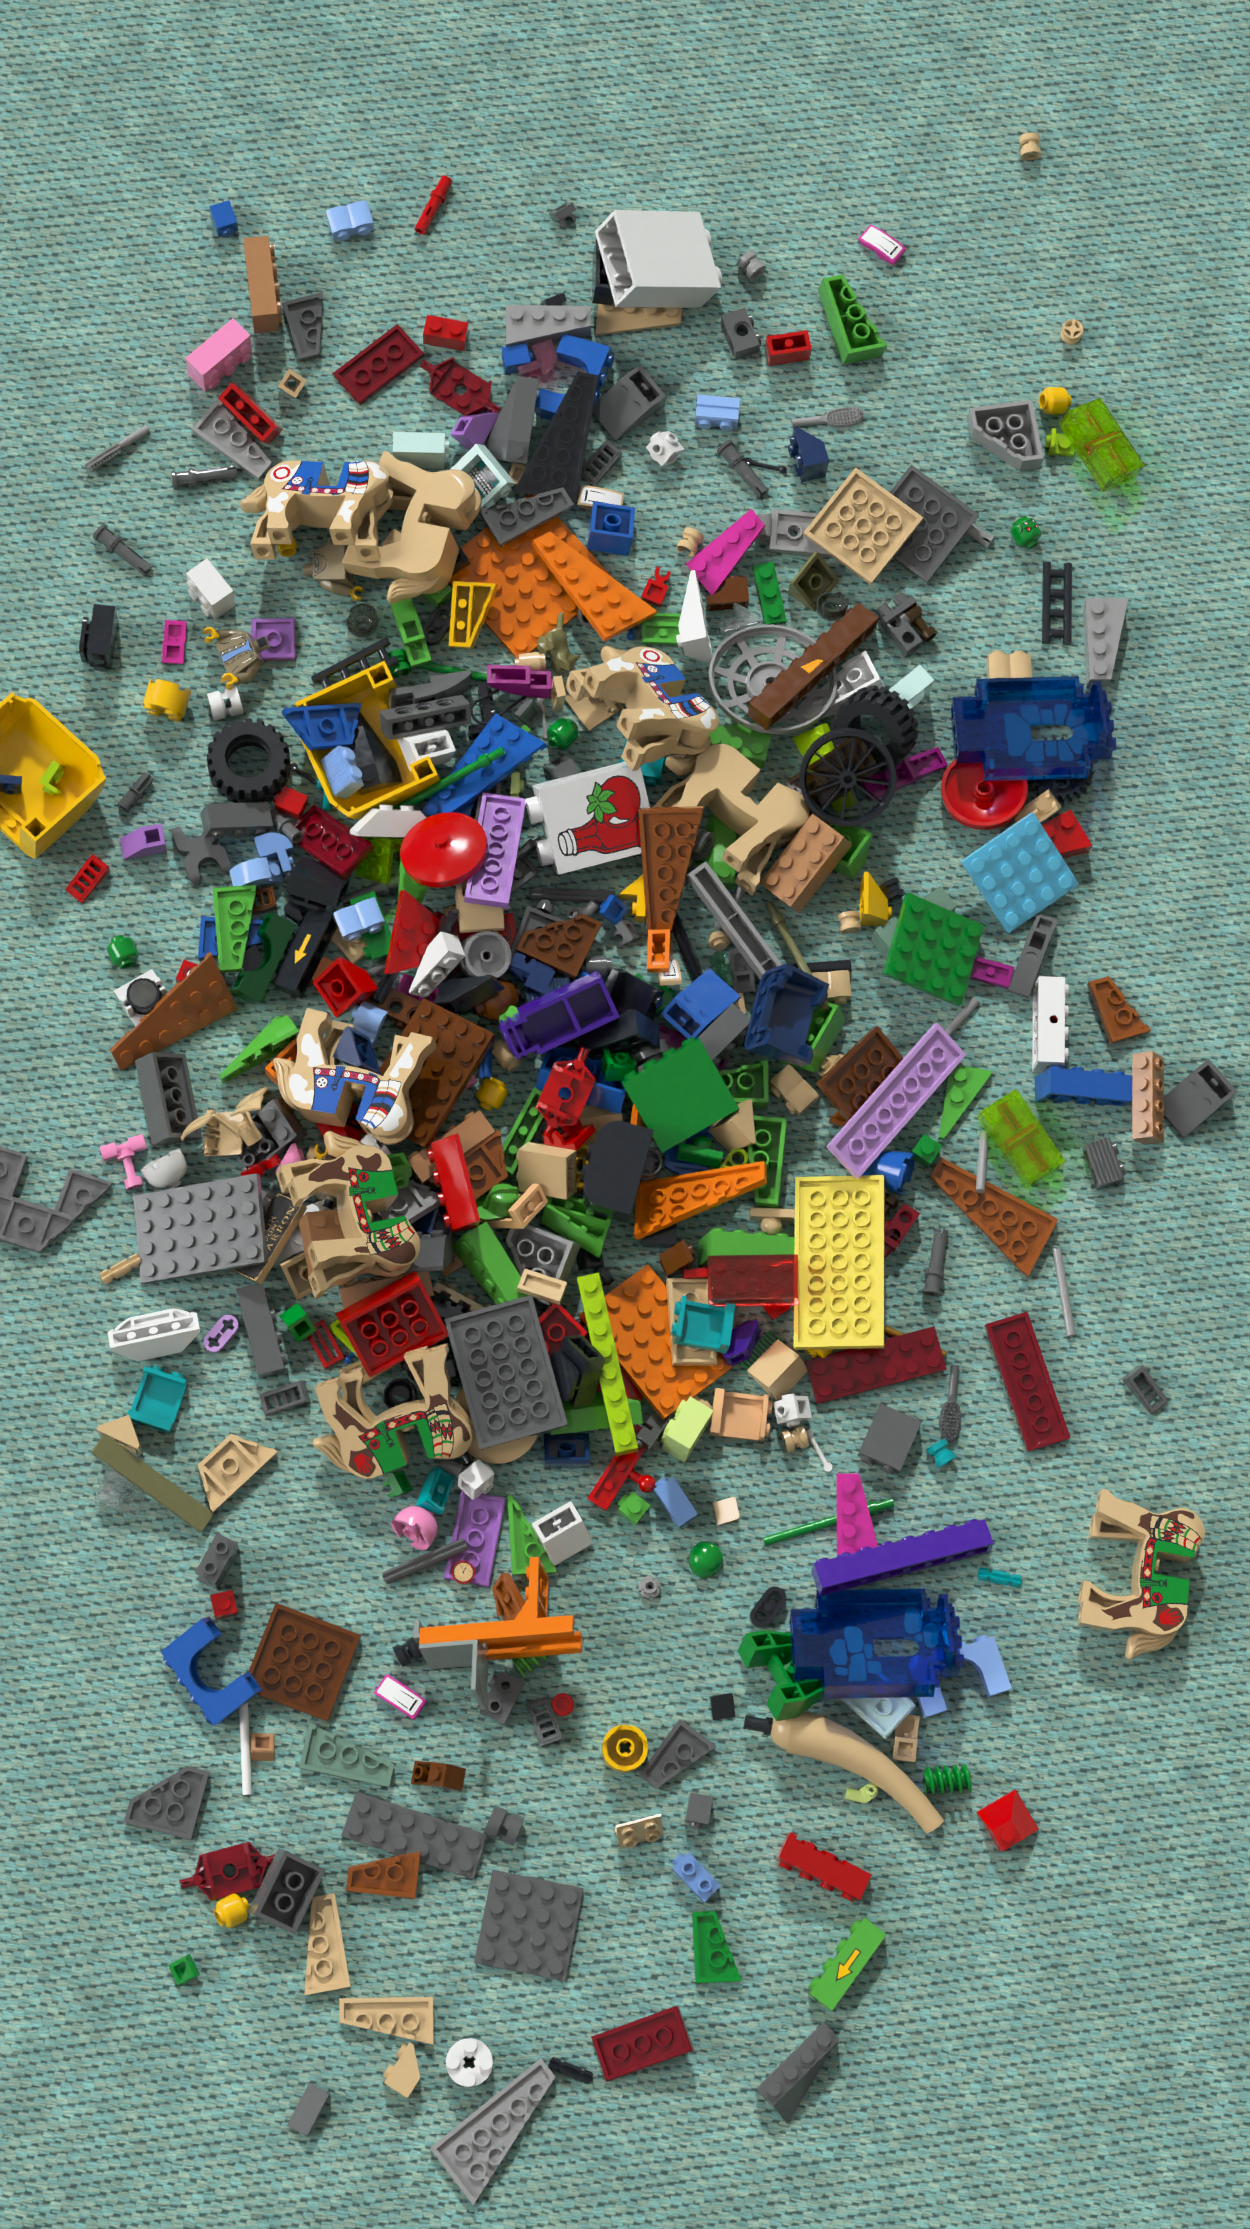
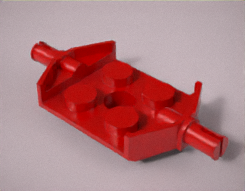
(573, 1076)

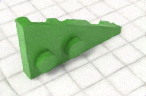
(961, 1089)
(524, 1541)

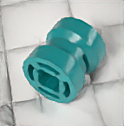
(942, 1454)

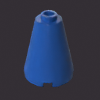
(895, 1167)

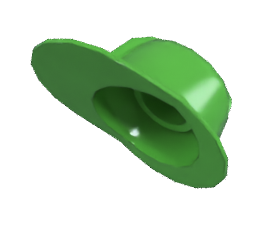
(497, 1202)

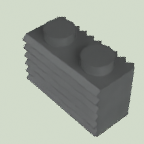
(1104, 1163)

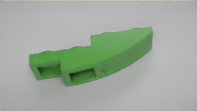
(411, 632)

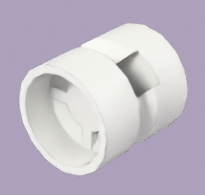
(218, 707)

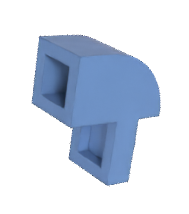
(275, 846)

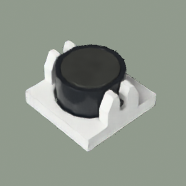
(141, 995)

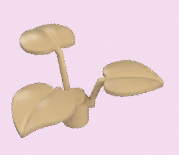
(247, 1128)

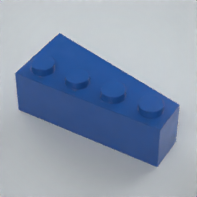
(1083, 1086)

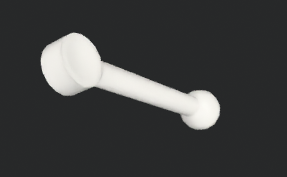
(827, 1466)

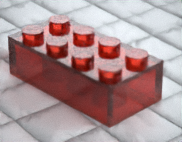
(753, 1280)

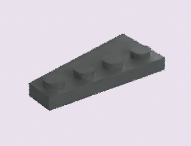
(520, 517)

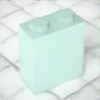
(421, 449)

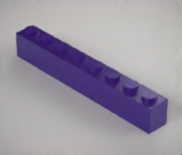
(902, 1557)

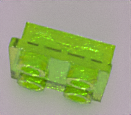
(378, 863)

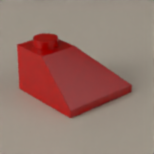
(344, 986)
(1007, 1821)

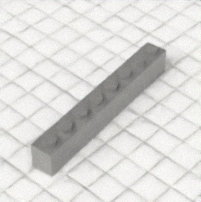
(732, 919)

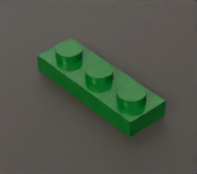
(769, 593)

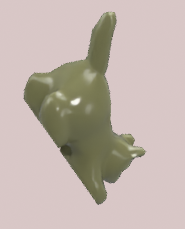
(556, 645)

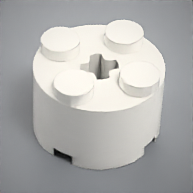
(483, 2062)

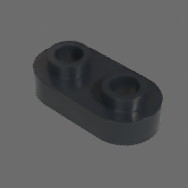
(436, 625)
(767, 1607)

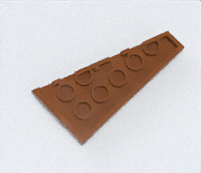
(666, 851)
(182, 1011)
(1006, 1220)

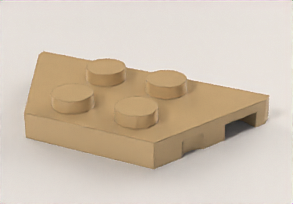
(231, 1467)

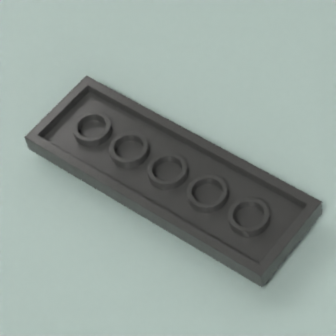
(409, 1831)

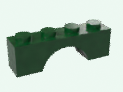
(275, 935)

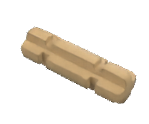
(120, 1269)

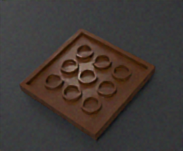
(860, 1072)
(303, 1661)

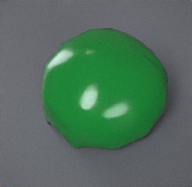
(705, 1559)

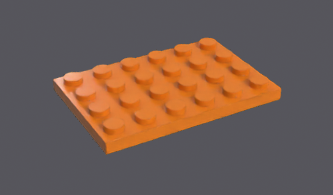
(643, 1346)

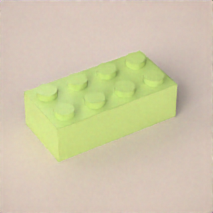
(686, 1428)

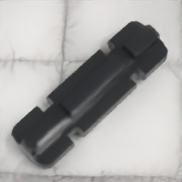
(570, 2070)

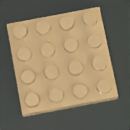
(863, 526)

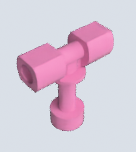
(125, 1153)

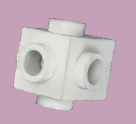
(664, 448)
(792, 1410)

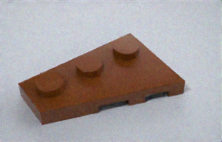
(1115, 1013)
(386, 1876)

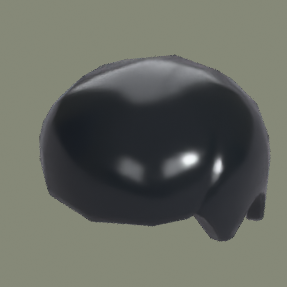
(401, 1388)

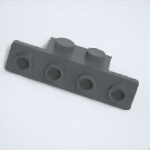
(524, 869)

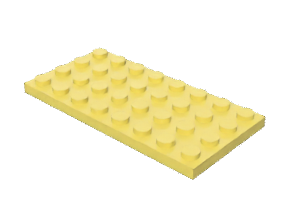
(840, 1262)

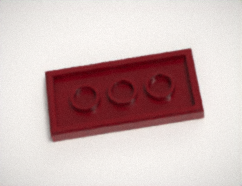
(378, 364)
(331, 842)
(642, 2043)

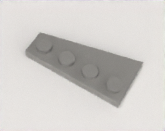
(226, 436)

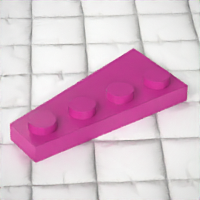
(726, 551)
(853, 1518)

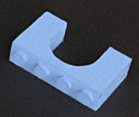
(987, 1660)

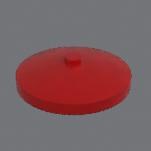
(981, 802)
(444, 849)

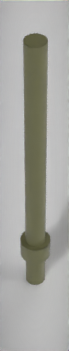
(779, 923)

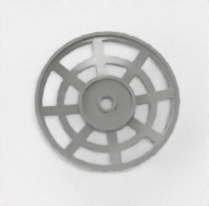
(765, 672)

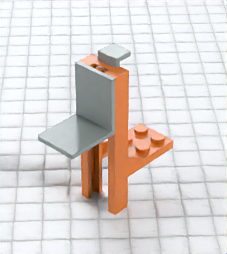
(526, 1636)

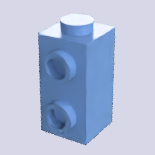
(674, 1502)
(695, 1876)

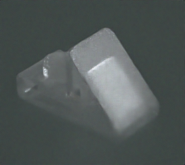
(744, 619)

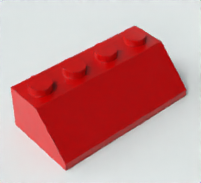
(454, 1184)

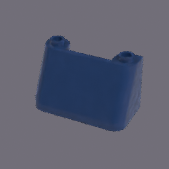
(784, 1014)

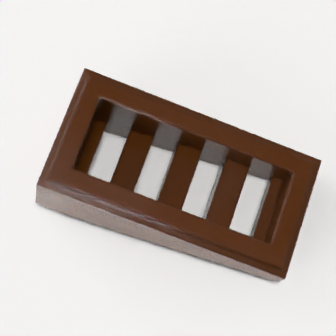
(271, 906)

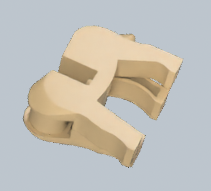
(426, 552)
(723, 782)

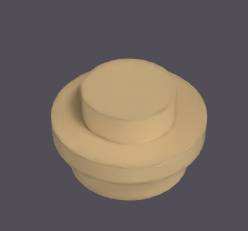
(719, 940)

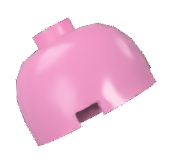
(416, 1525)

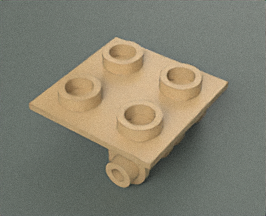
(593, 710)
(219, 1139)
(640, 1830)

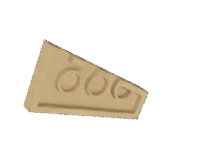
(624, 319)
(326, 1953)
(394, 2016)

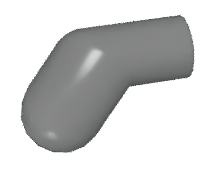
(588, 910)

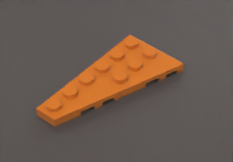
(678, 1197)

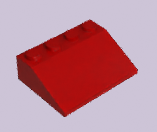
(392, 1323)

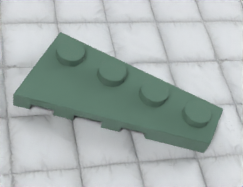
(337, 1757)

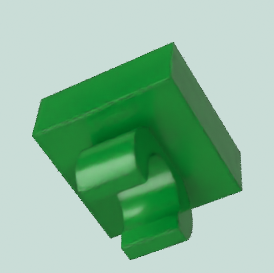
(398, 1483)

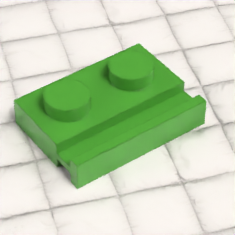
(661, 630)

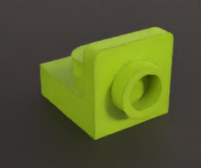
(1058, 444)
(52, 775)

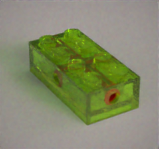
(1101, 444)
(1021, 1139)

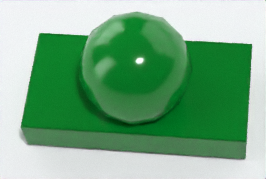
(700, 1152)

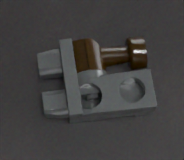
(899, 624)

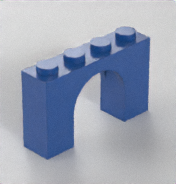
(578, 352)
(183, 1658)

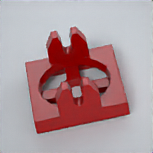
(571, 1138)

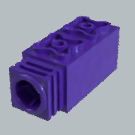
(559, 1016)

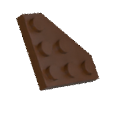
(561, 944)

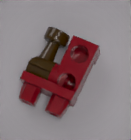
(899, 1226)

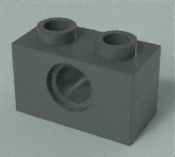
(740, 322)

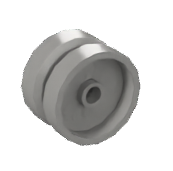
(496, 954)

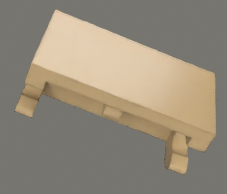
(1042, 807)

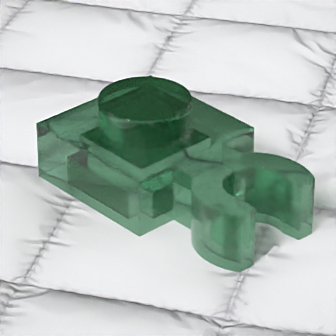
(720, 968)

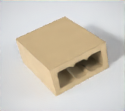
(548, 1166)

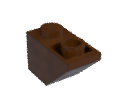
(677, 1259)
(438, 1775)

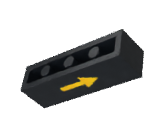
(305, 952)

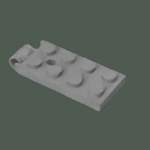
(778, 530)

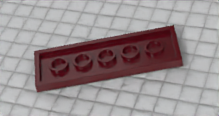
(873, 1368)
(1027, 1381)

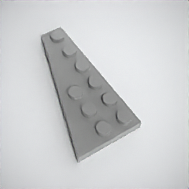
(482, 2140)

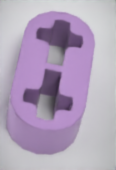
(216, 1330)

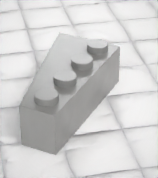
(541, 322)

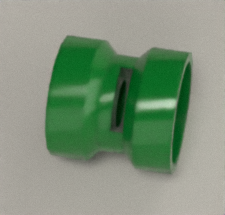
(403, 665)

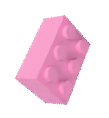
(219, 355)

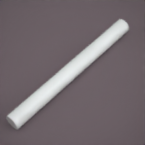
(245, 1750)

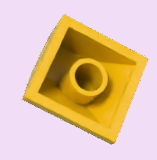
(873, 903)

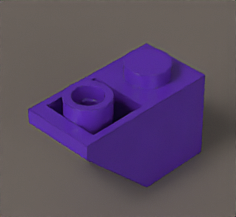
(742, 1342)

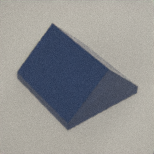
(356, 1051)
(567, 1450)

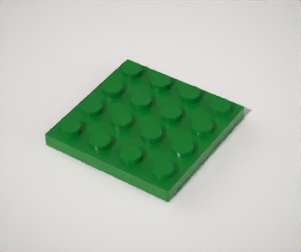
(933, 949)

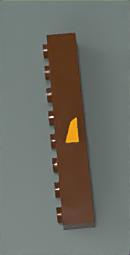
(812, 666)

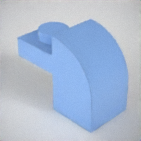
(257, 872)

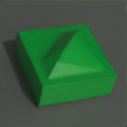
(184, 1970)

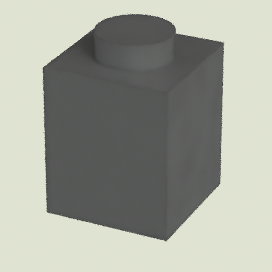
(698, 1810)

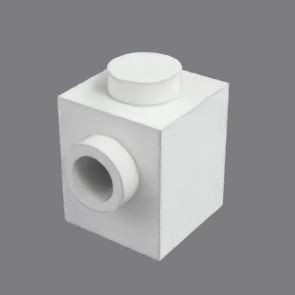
(476, 1479)

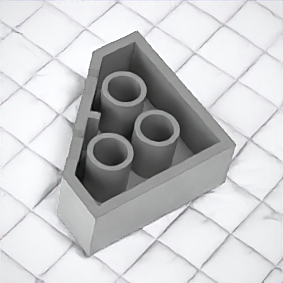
(1008, 432)
(542, 1252)

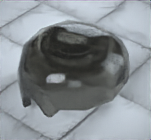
(828, 612)
(369, 617)

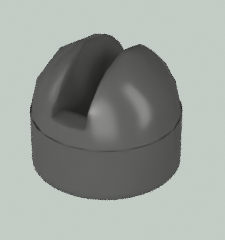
(545, 905)

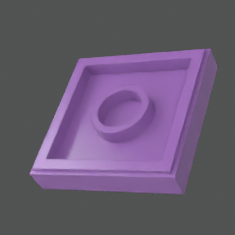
(280, 635)

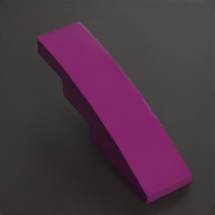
(908, 771)

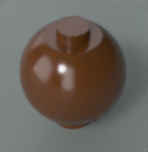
(500, 1002)

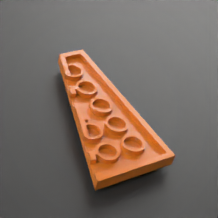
(599, 597)

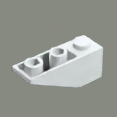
(438, 961)

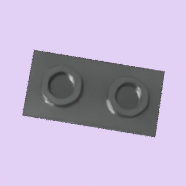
(647, 1438)

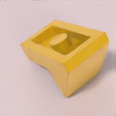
(636, 892)

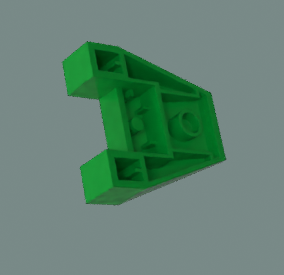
(774, 1650)

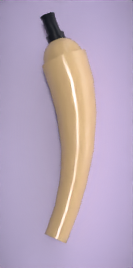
(832, 1743)

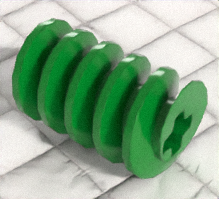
(947, 1779)

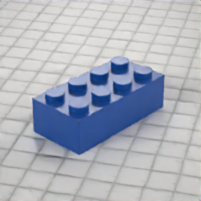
(604, 1094)

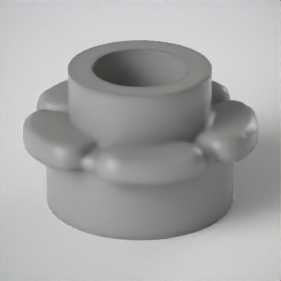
(643, 1587)

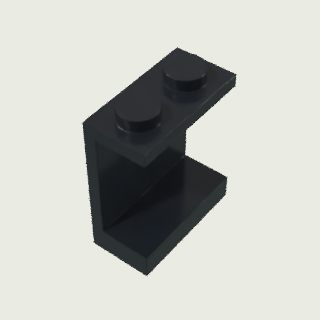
(633, 993)

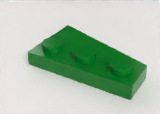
(711, 1952)

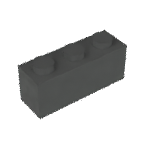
(236, 819)

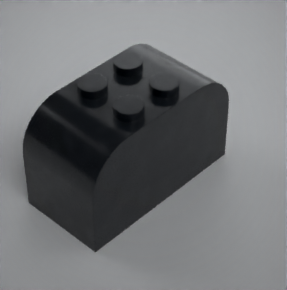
(615, 1169)

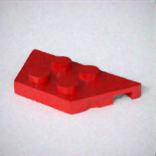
(411, 934)

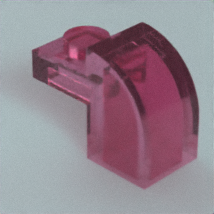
(544, 362)

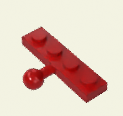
(616, 1474)

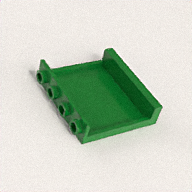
(679, 1093)

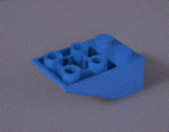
(700, 1004)

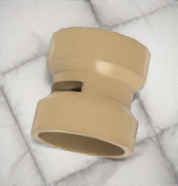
(1029, 144)
(690, 540)
(794, 1439)

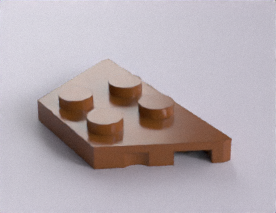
(485, 1165)

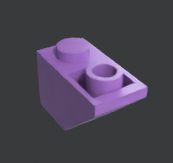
(474, 429)
(143, 842)

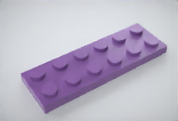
(502, 823)

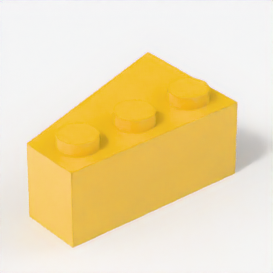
(468, 612)

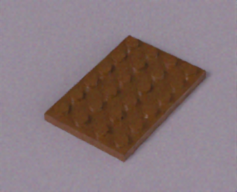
(445, 1071)

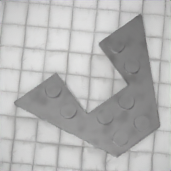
(35, 1225)

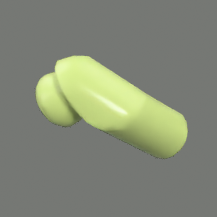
(862, 1795)

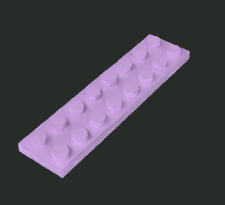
(896, 1100)

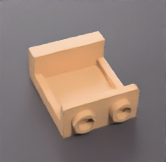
(522, 1210)
(740, 1415)

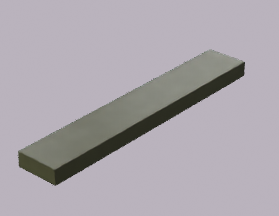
(152, 1483)

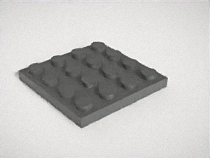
(942, 526)
(528, 1925)

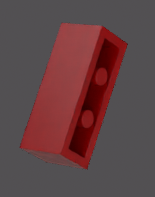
(250, 413)

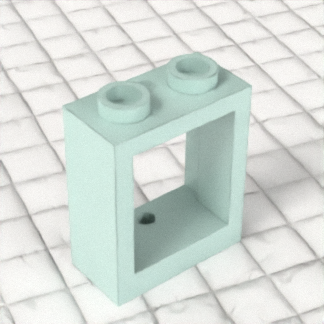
(472, 458)
(914, 686)

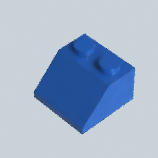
(611, 528)

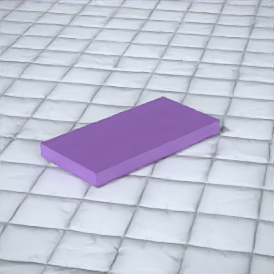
(480, 1527)

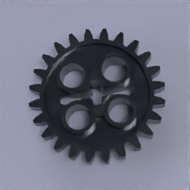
(1071, 788)

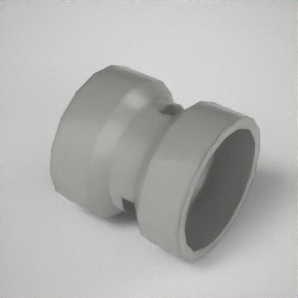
(751, 265)

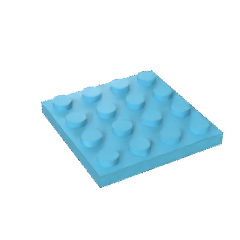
(1019, 872)

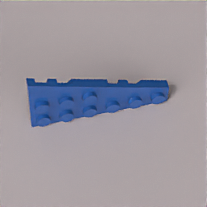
(497, 733)

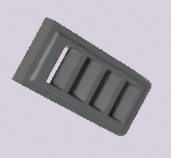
(612, 461)
(1133, 1386)
(290, 1387)
(552, 1738)

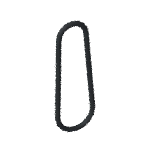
(500, 714)

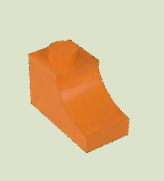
(659, 951)

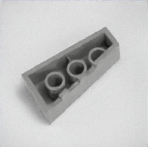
(1102, 632)

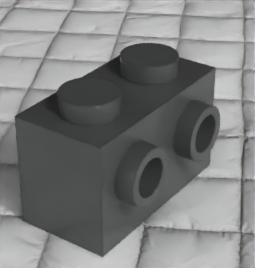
(501, 1697)

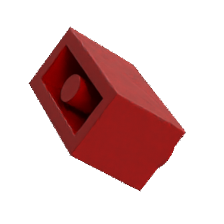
(445, 333)
(788, 348)

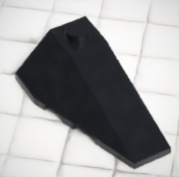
(373, 759)

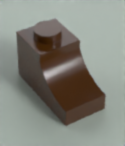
(734, 591)

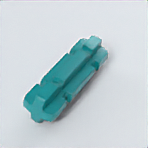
(999, 1577)

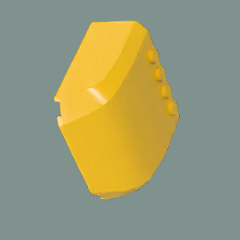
(372, 691)
(27, 747)

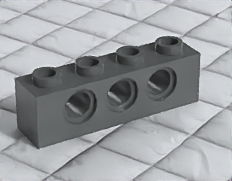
(425, 717)

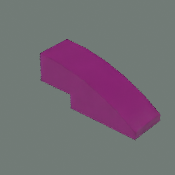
(519, 680)

